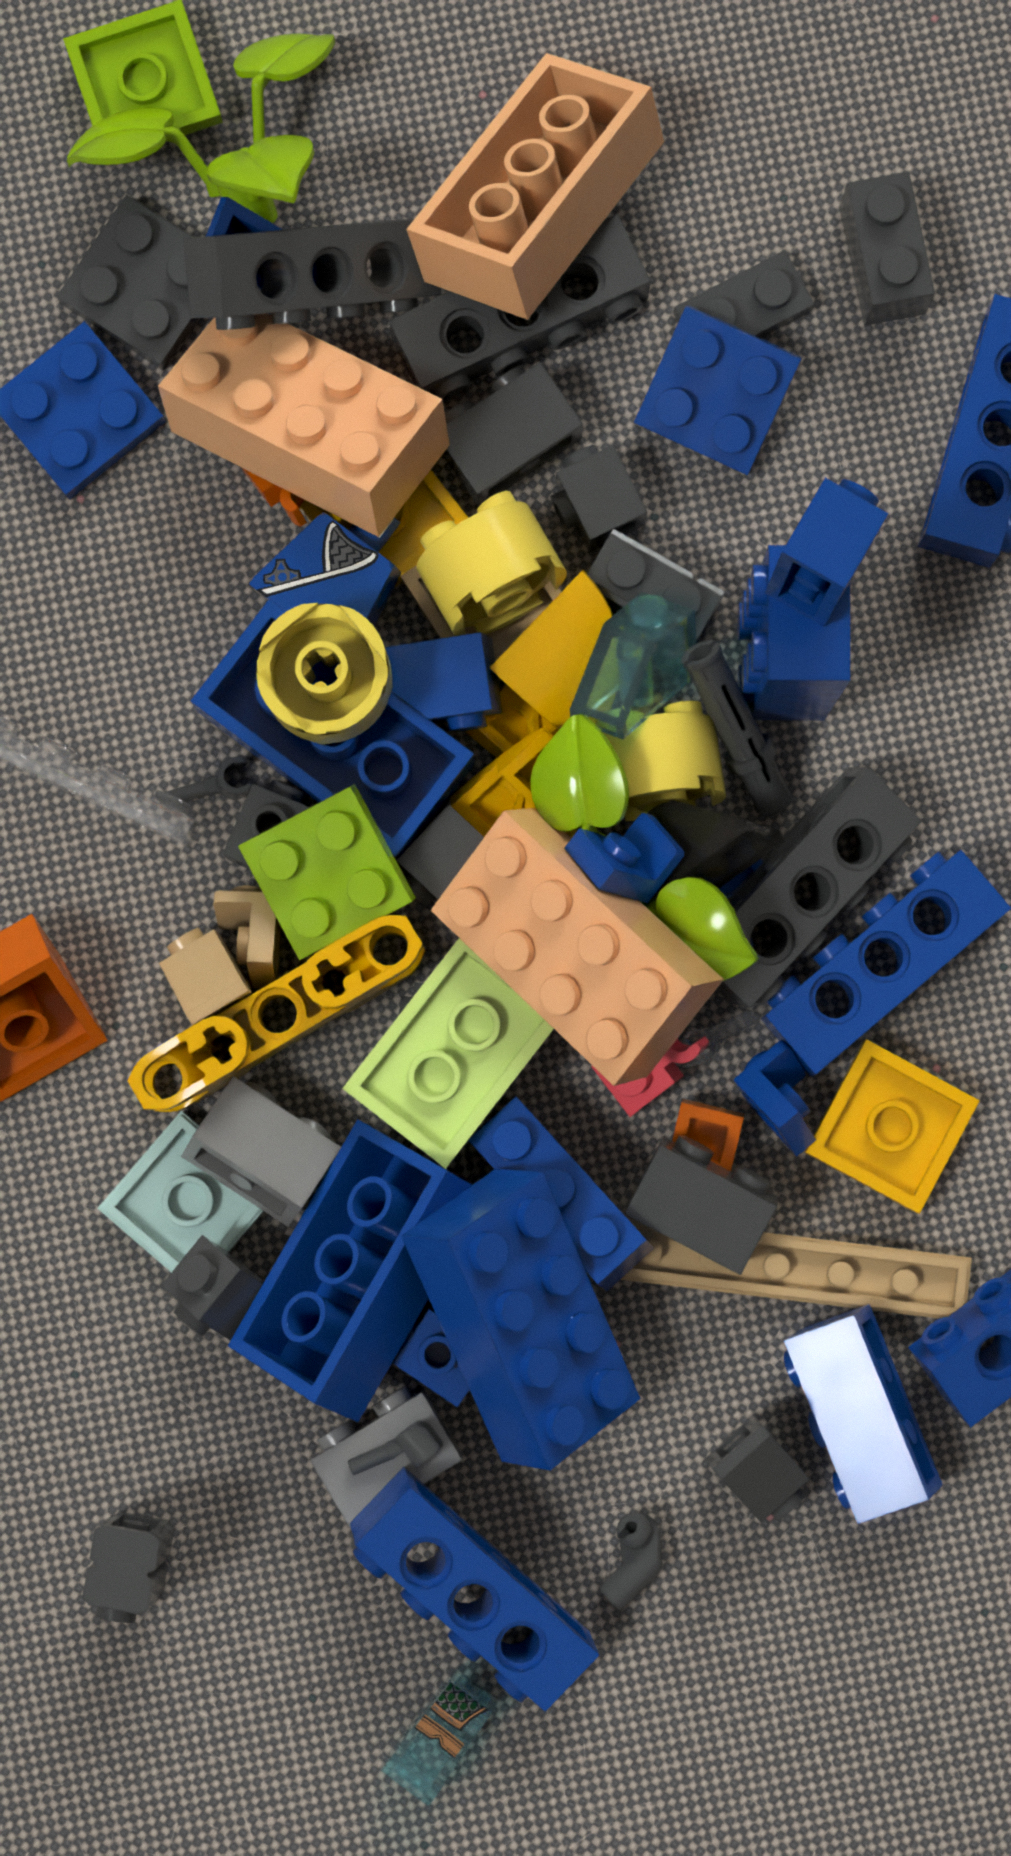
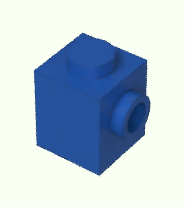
(431, 1360)

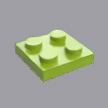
(143, 64)
(326, 871)

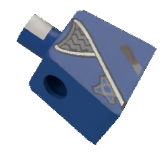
(331, 568)

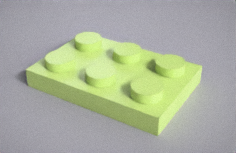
(449, 1055)

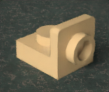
(258, 931)

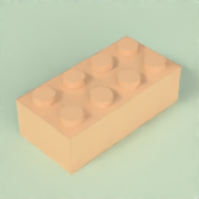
(536, 185)
(307, 418)
(575, 953)

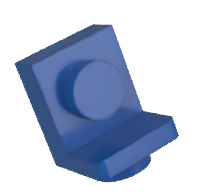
(629, 863)
(769, 1091)

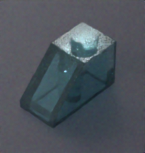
(636, 664)

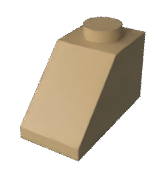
(204, 975)

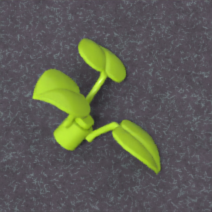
(250, 175)
(585, 785)

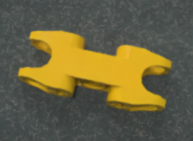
(243, 1021)

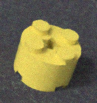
(489, 565)
(332, 636)
(671, 759)

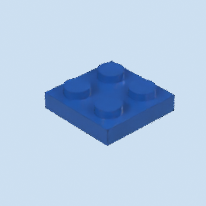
(717, 389)
(77, 410)

